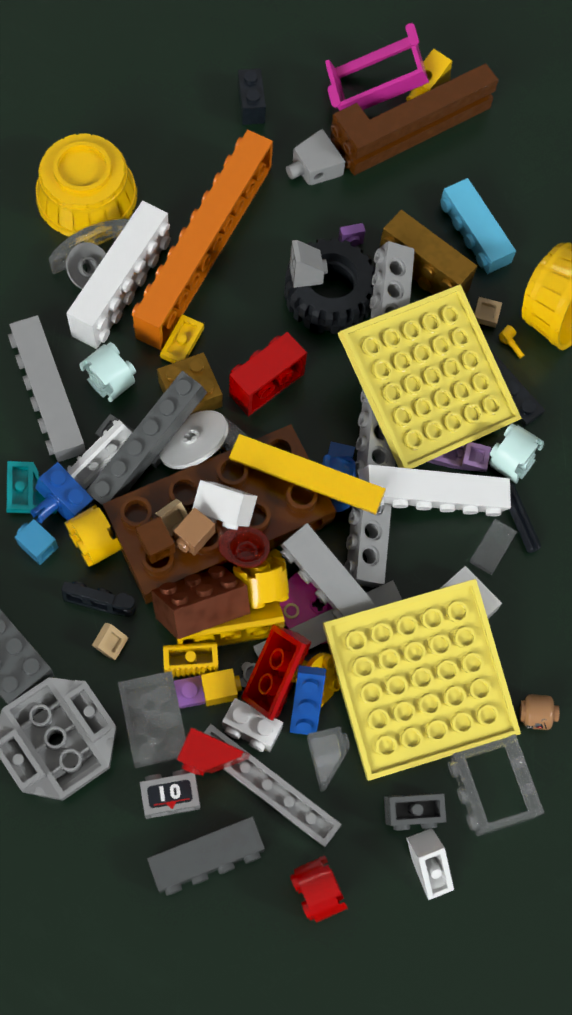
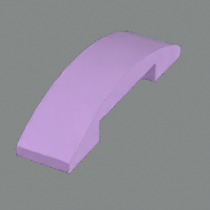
(467, 457)

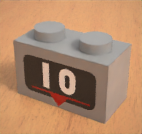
(169, 794)

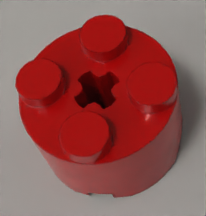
(319, 889)

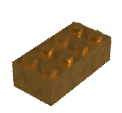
(435, 262)

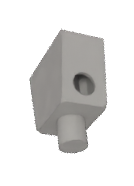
(316, 160)

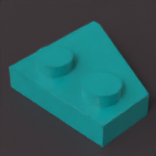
(21, 488)

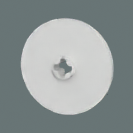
(195, 440)

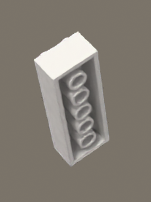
(119, 275)

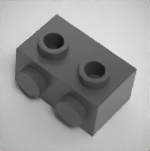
(414, 809)

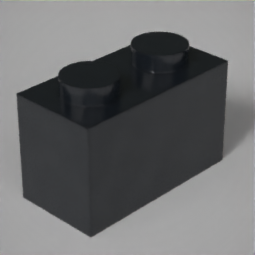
(251, 96)

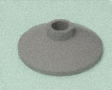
(86, 254)

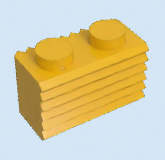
(190, 659)

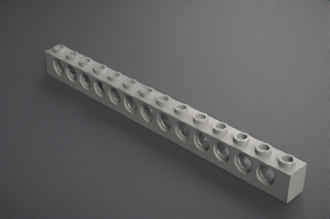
(375, 547)

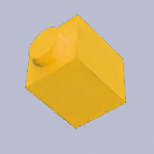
(220, 687)

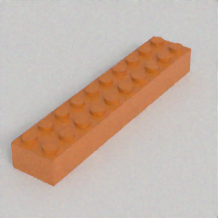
(202, 240)

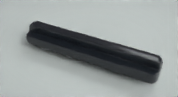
(523, 522)

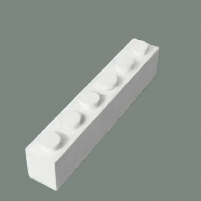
(440, 490)

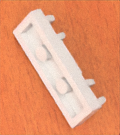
(99, 454)

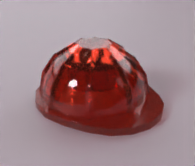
(244, 547)

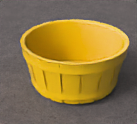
(84, 184)
(549, 297)

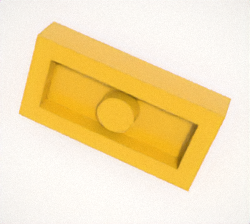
(182, 339)

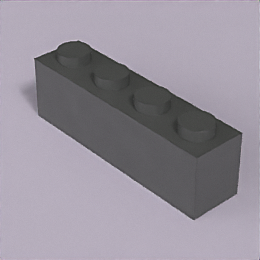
(206, 855)

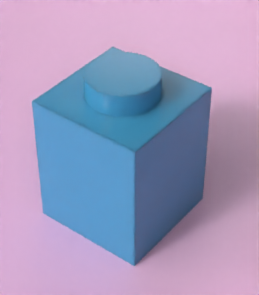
(36, 541)

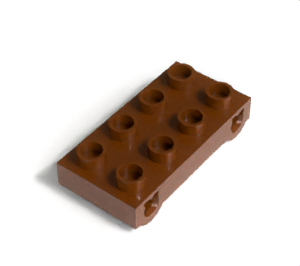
(277, 513)

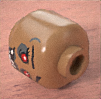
(538, 712)

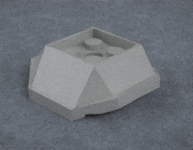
(51, 709)

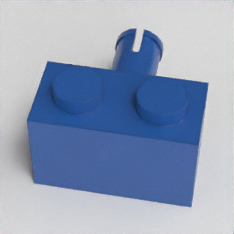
(60, 494)

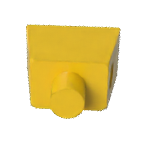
(437, 70)

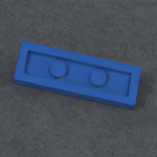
(307, 700)

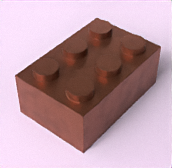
(200, 601)

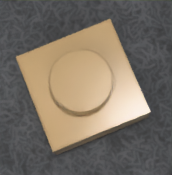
(487, 311)
(172, 515)
(110, 641)

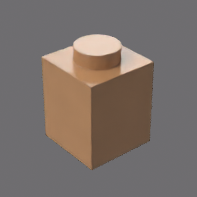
(193, 532)

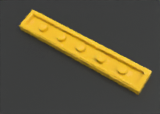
(307, 474)

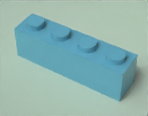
(477, 226)

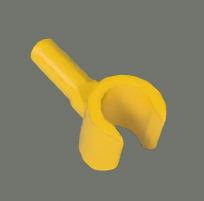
(507, 336)

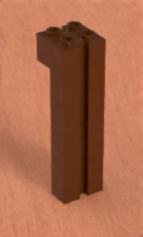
(372, 141)

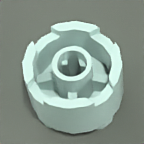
(108, 371)
(516, 453)

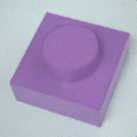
(353, 234)
(189, 692)

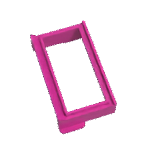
(387, 90)

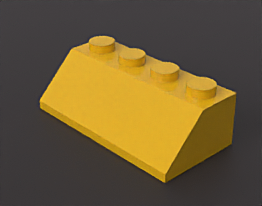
(242, 629)

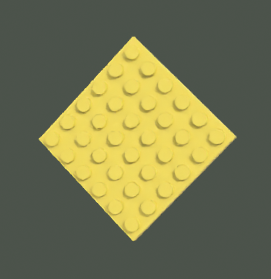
(429, 377)
(421, 679)

